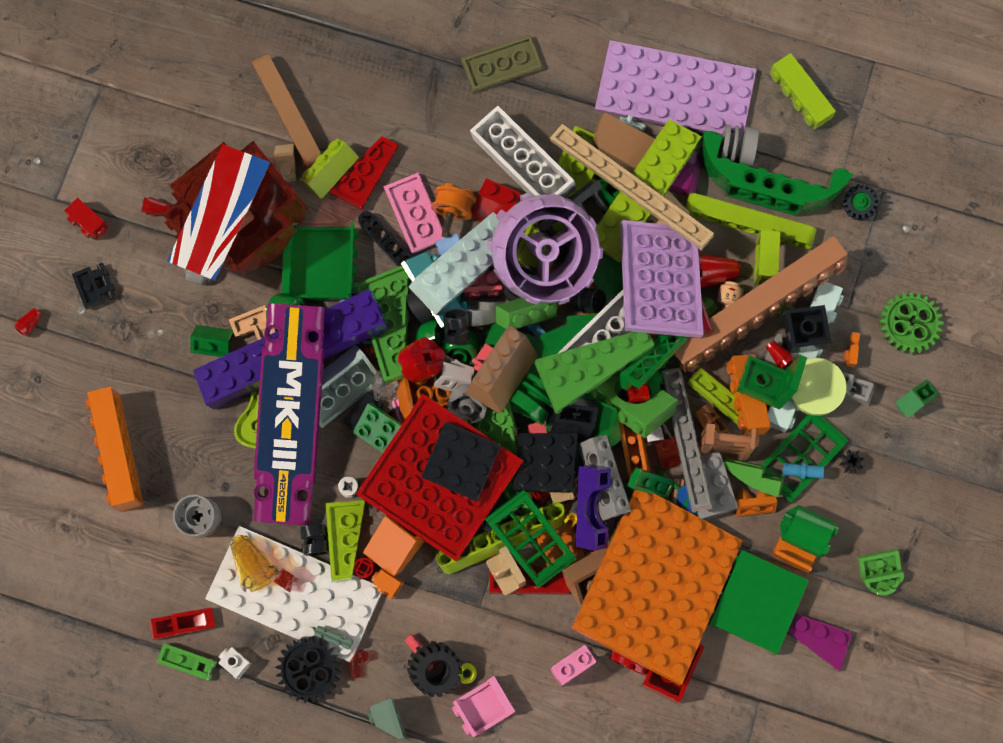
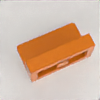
(793, 556)

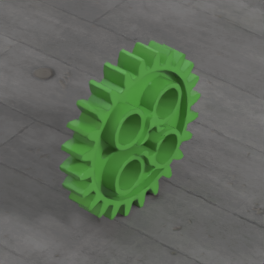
(914, 306)

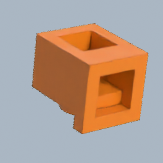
(387, 583)

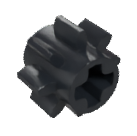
(853, 457)

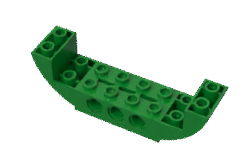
(765, 188)

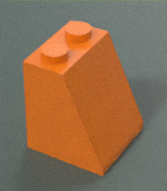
(392, 546)

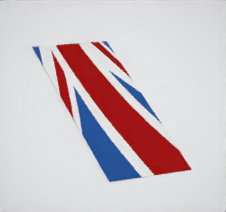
(218, 212)

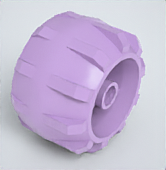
(578, 265)

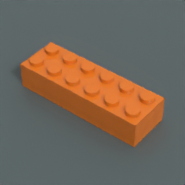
(115, 449)

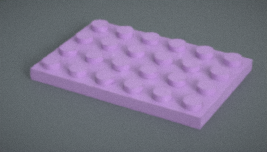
(660, 281)

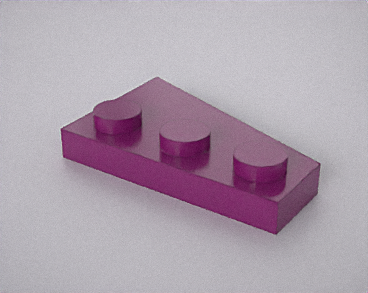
(822, 639)

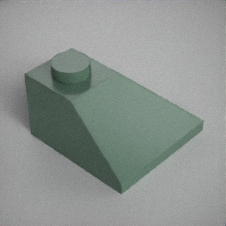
(387, 718)

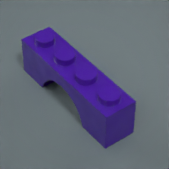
(590, 530)

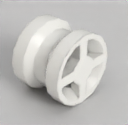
(350, 490)

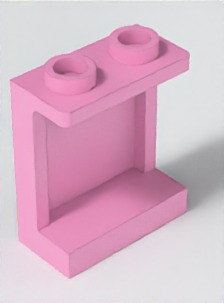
(573, 665)
(482, 707)

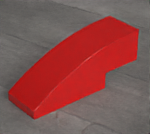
(181, 623)

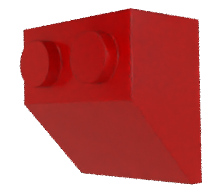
(493, 198)

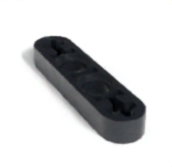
(383, 242)

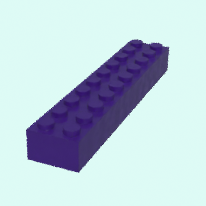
(239, 371)

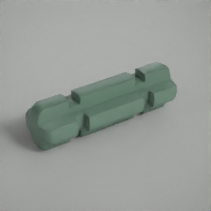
(333, 637)

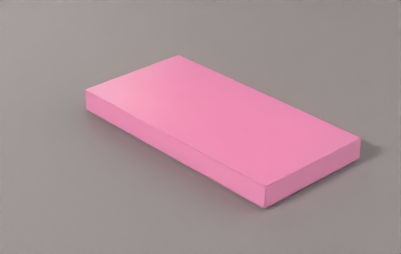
(414, 213)

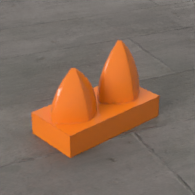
(761, 504)

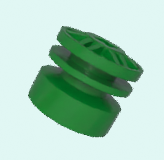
(533, 401)

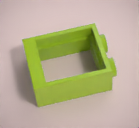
(766, 255)

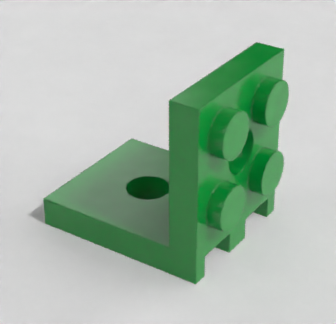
(779, 383)

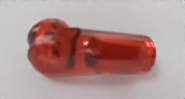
(356, 662)

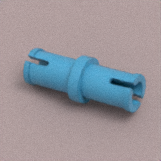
(803, 470)

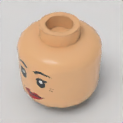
(729, 293)

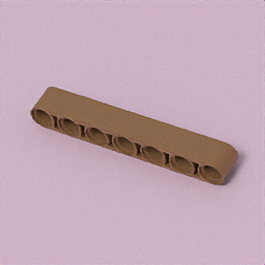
(286, 109)

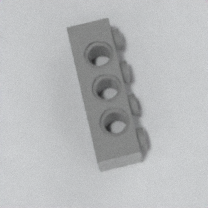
(611, 501)

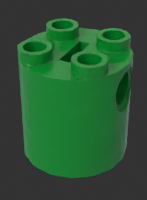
(807, 530)

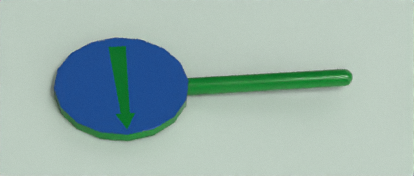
(682, 494)

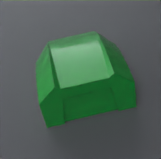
(606, 423)

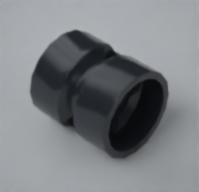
(588, 301)
(456, 326)
(309, 534)

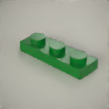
(651, 483)

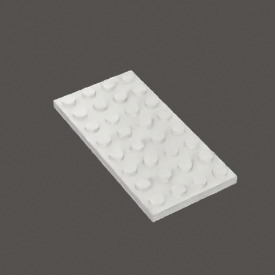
(311, 603)

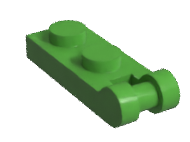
(185, 661)

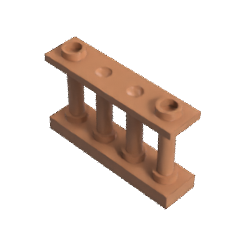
(711, 440)

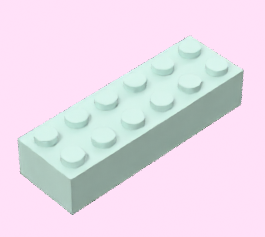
(456, 267)

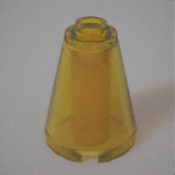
(252, 564)

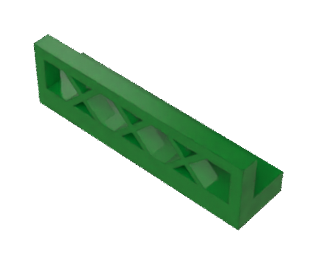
(643, 365)

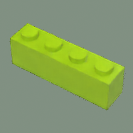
(802, 91)

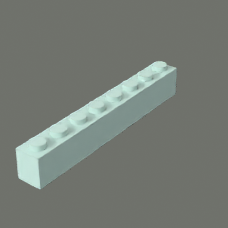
(825, 295)

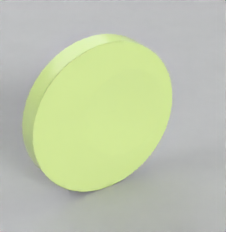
(820, 388)

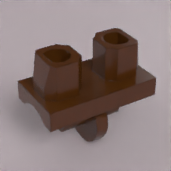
(708, 415)

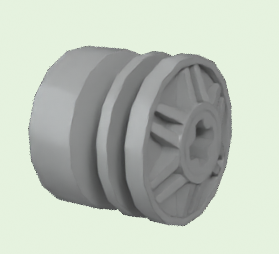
(738, 145)
(187, 510)

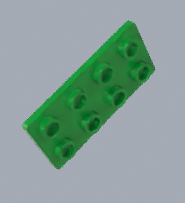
(376, 427)

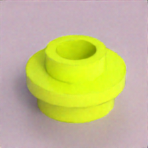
(466, 666)

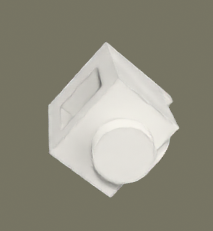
(239, 667)

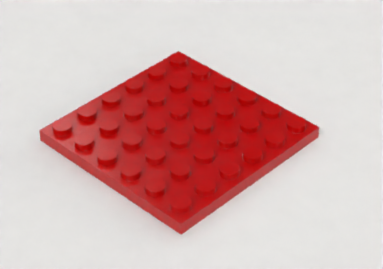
(421, 506)

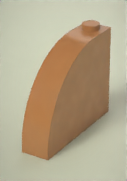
(621, 142)

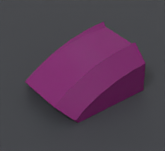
(688, 177)

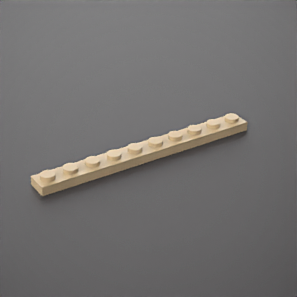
(632, 187)

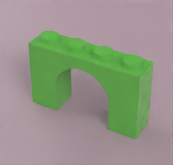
(641, 417)

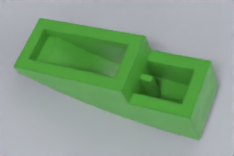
(755, 476)

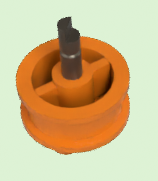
(452, 204)

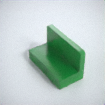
(210, 341)

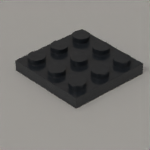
(461, 461)
(547, 462)

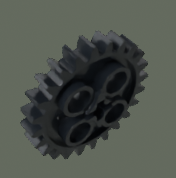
(316, 685)

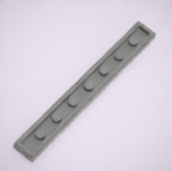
(687, 442)

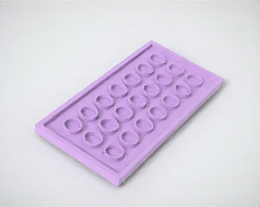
(675, 87)

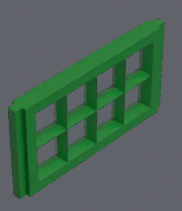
(827, 429)
(508, 509)

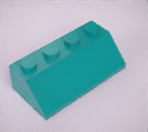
(417, 265)

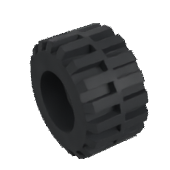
(442, 682)

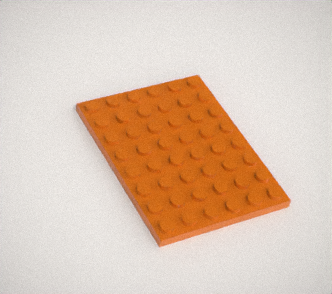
(657, 585)

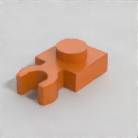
(851, 354)

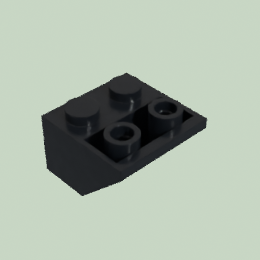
(576, 418)

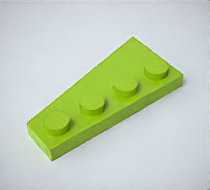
(344, 528)

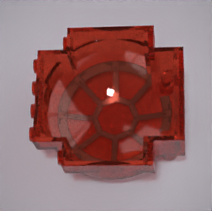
(273, 210)

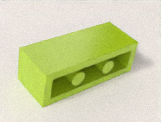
(328, 168)

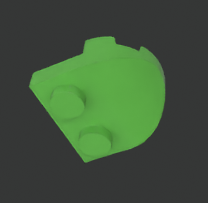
(881, 571)

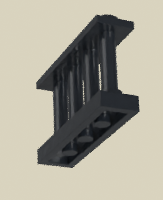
(589, 190)

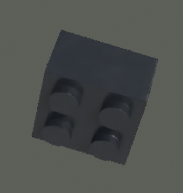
(807, 329)

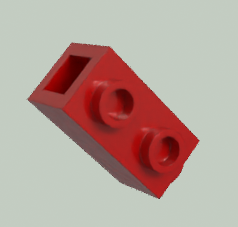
(89, 221)

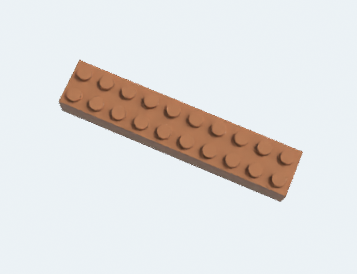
(763, 303)

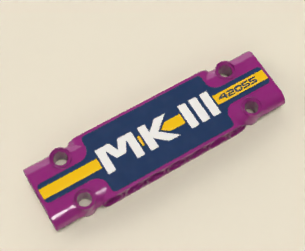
(288, 414)

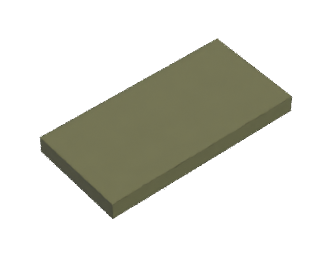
(502, 64)

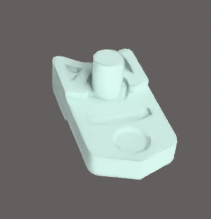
(640, 126)

